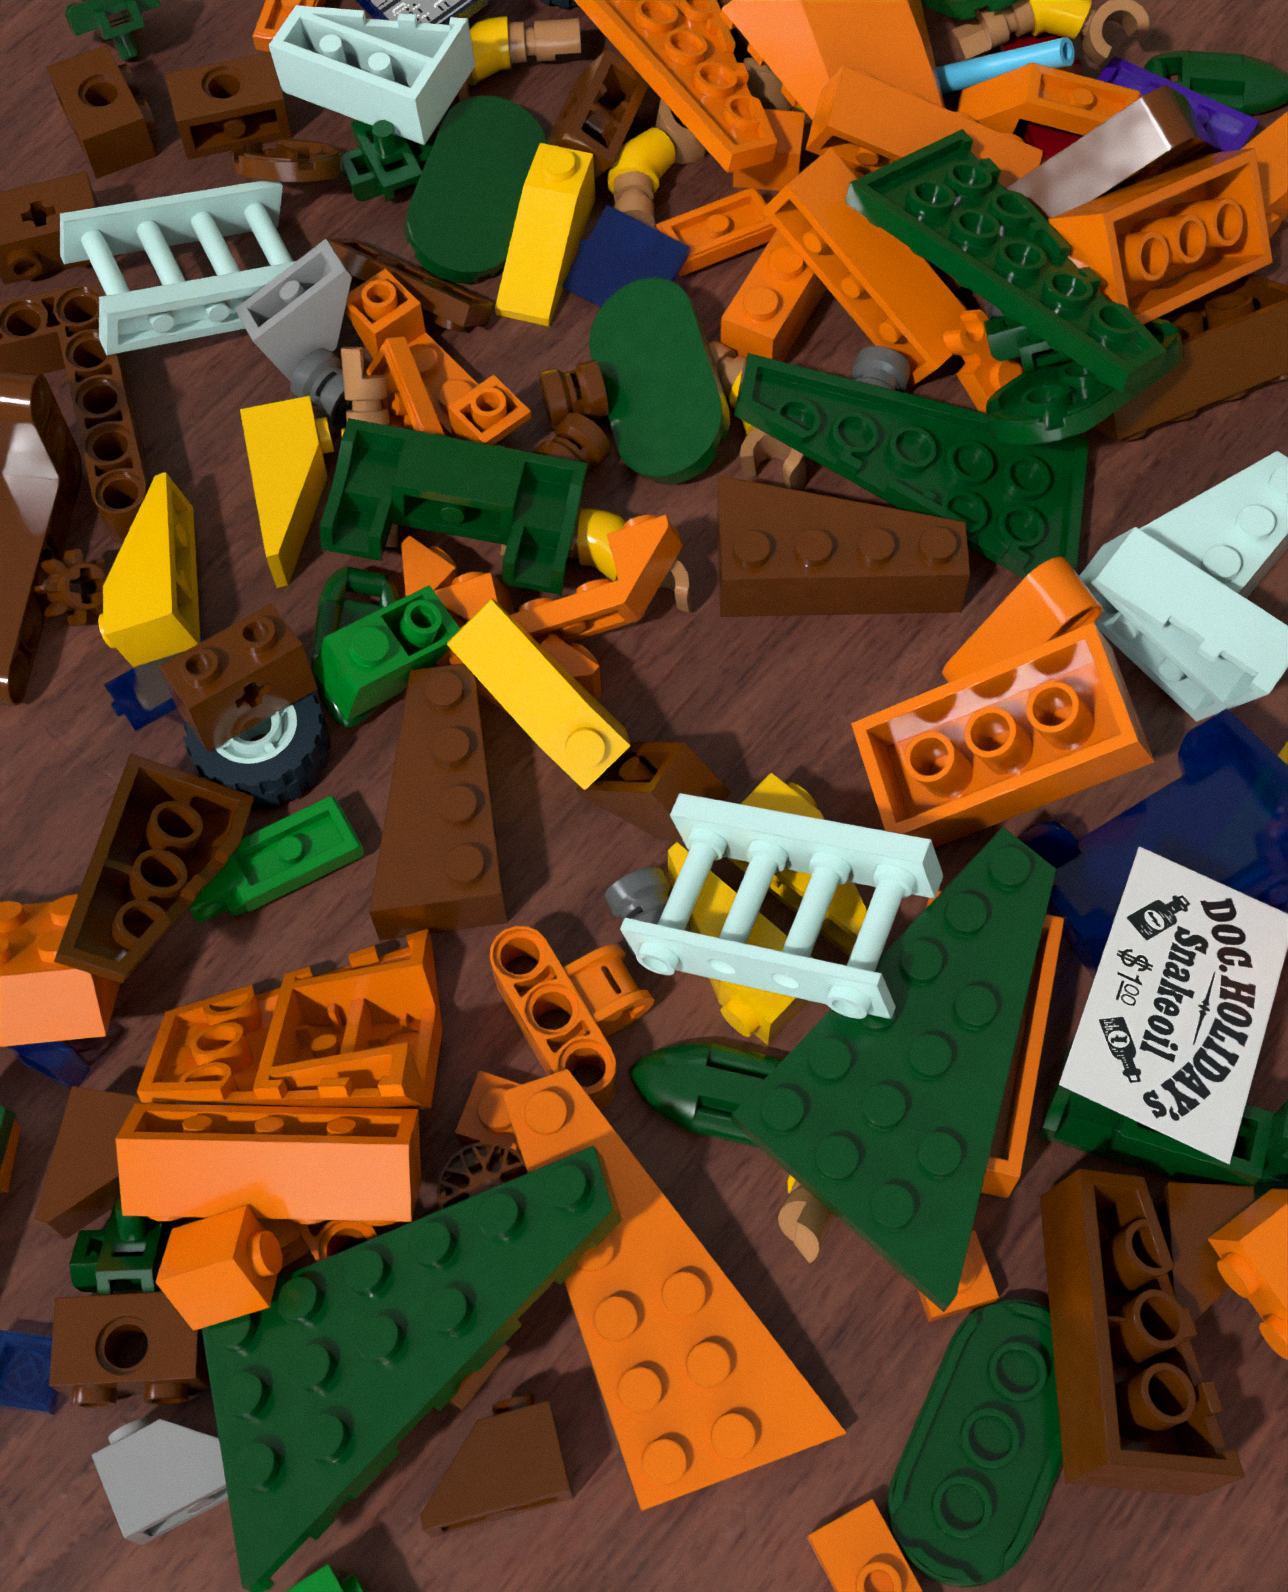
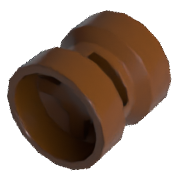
(560, 394)
(577, 440)

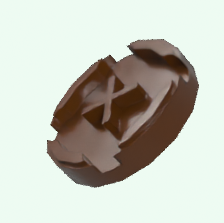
(288, 162)

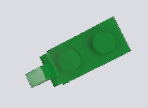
(280, 860)

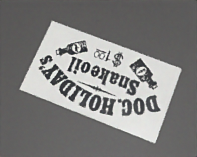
(1179, 1005)

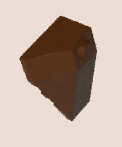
(150, 863)

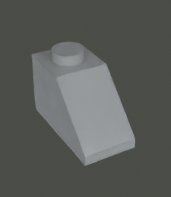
(299, 309)
(160, 1476)

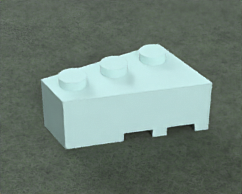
(374, 66)
(1233, 527)
(1185, 626)

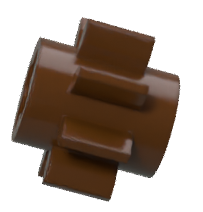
(57, 590)

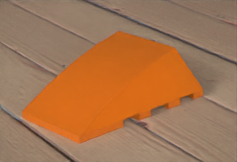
(813, 39)
(316, 1041)

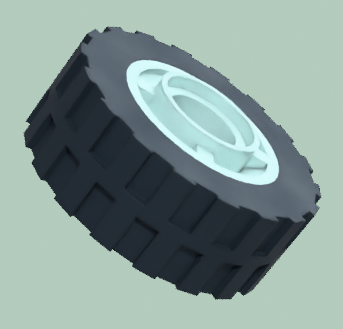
(274, 766)

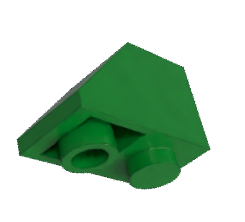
(375, 654)

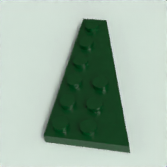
(1005, 251)
(927, 459)

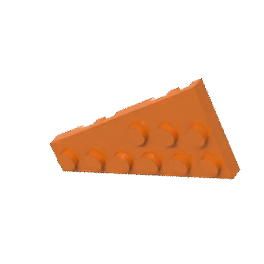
(691, 65)
(671, 1340)

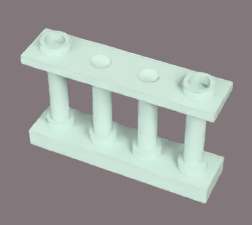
(178, 307)
(775, 842)

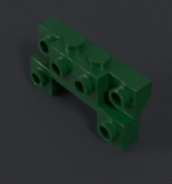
(456, 490)
(1256, 1161)

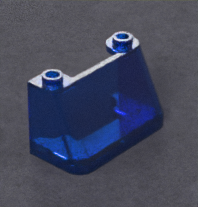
(1215, 819)

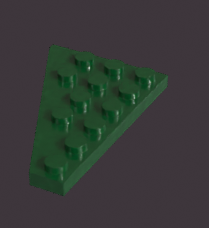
(903, 1110)
(377, 1339)

